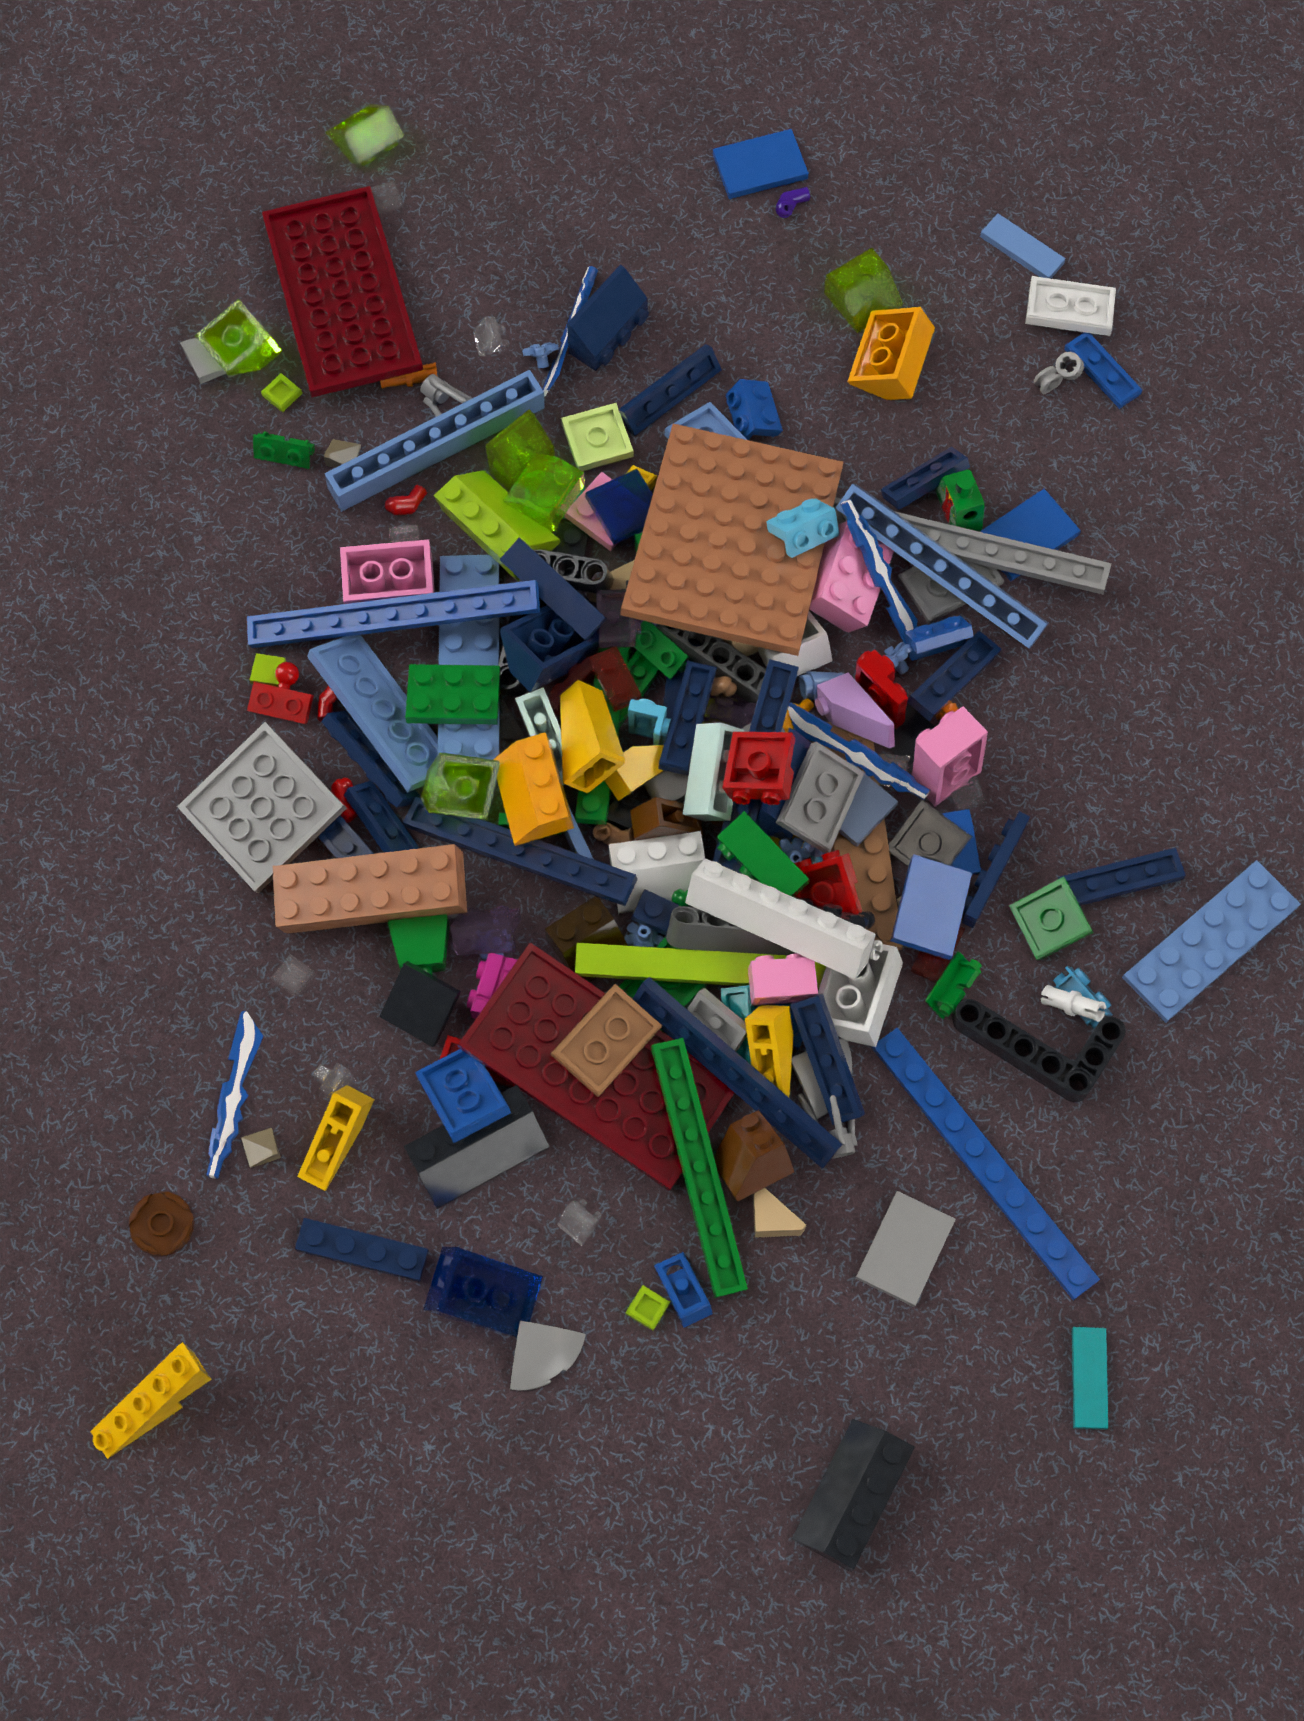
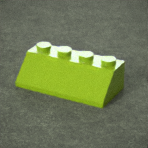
(478, 509)

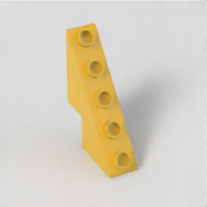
(151, 1401)

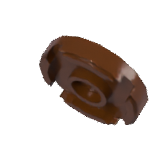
(161, 1233)

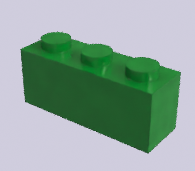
(760, 856)

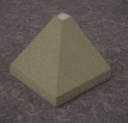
(340, 452)
(261, 1147)

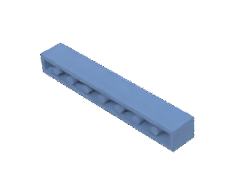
(434, 440)
(946, 568)

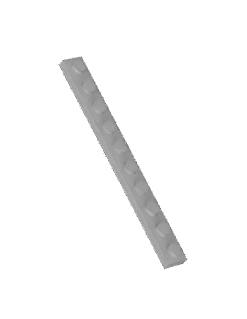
(1012, 555)

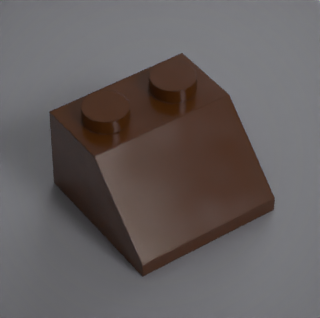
(751, 1156)

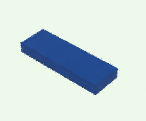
(1104, 370)

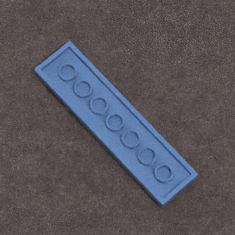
(469, 644)

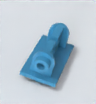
(1078, 981)

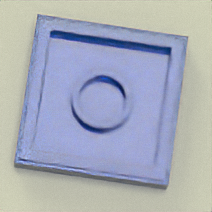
(621, 505)

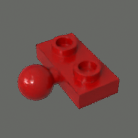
(280, 700)

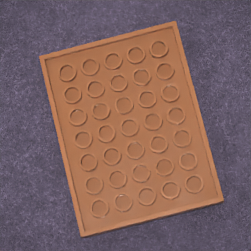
(707, 542)

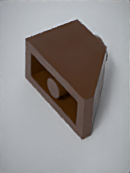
(662, 818)

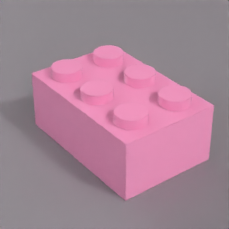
(386, 571)
(843, 584)
(949, 753)

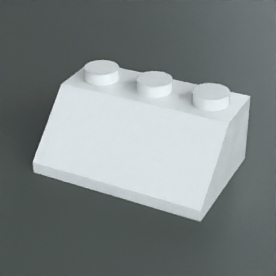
(659, 864)
(862, 1003)

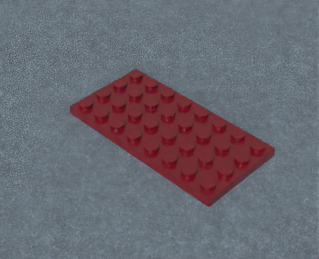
(341, 291)
(532, 1016)

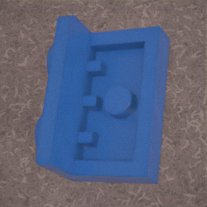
(753, 409)
(938, 637)

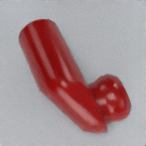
(406, 504)
(325, 703)
(339, 788)

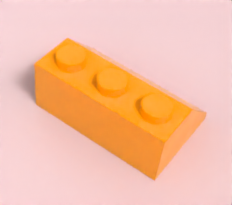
(892, 352)
(532, 790)

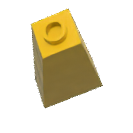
(587, 738)

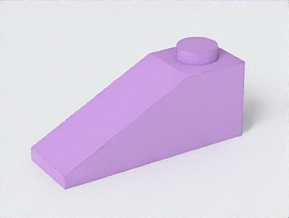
(854, 710)

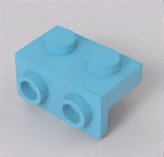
(805, 526)
(648, 720)

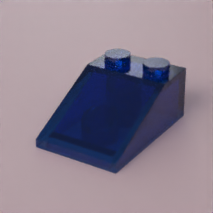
(482, 1291)

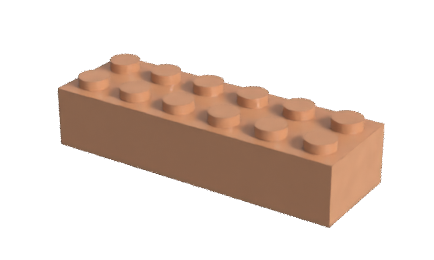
(369, 889)

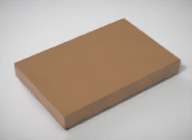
(606, 1040)

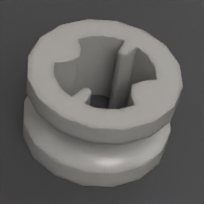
(1075, 359)
(1048, 379)

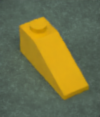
(639, 767)
(771, 1043)
(335, 1136)

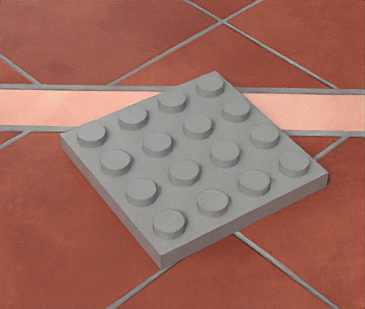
(261, 807)

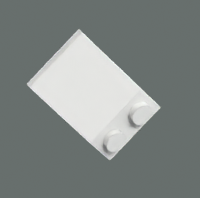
(813, 650)

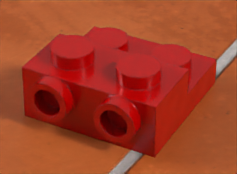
(876, 677)
(759, 767)
(831, 882)

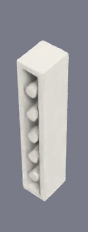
(780, 918)

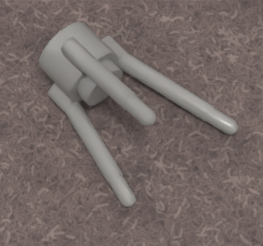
(439, 391)
(848, 1138)

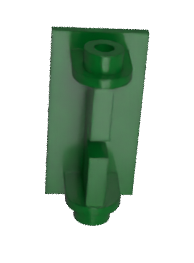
(278, 450)
(660, 650)
(949, 988)

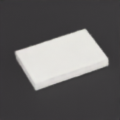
(1070, 305)

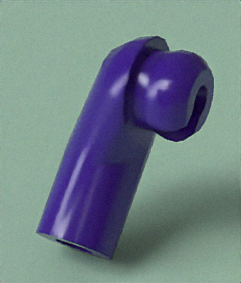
(789, 200)

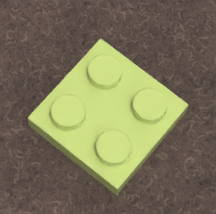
(597, 437)

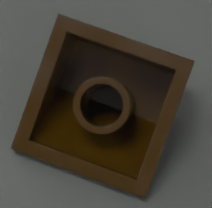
(585, 924)

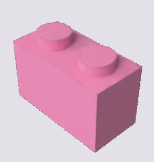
(781, 979)

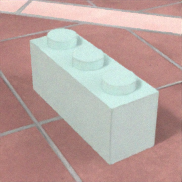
(540, 718)
(704, 792)

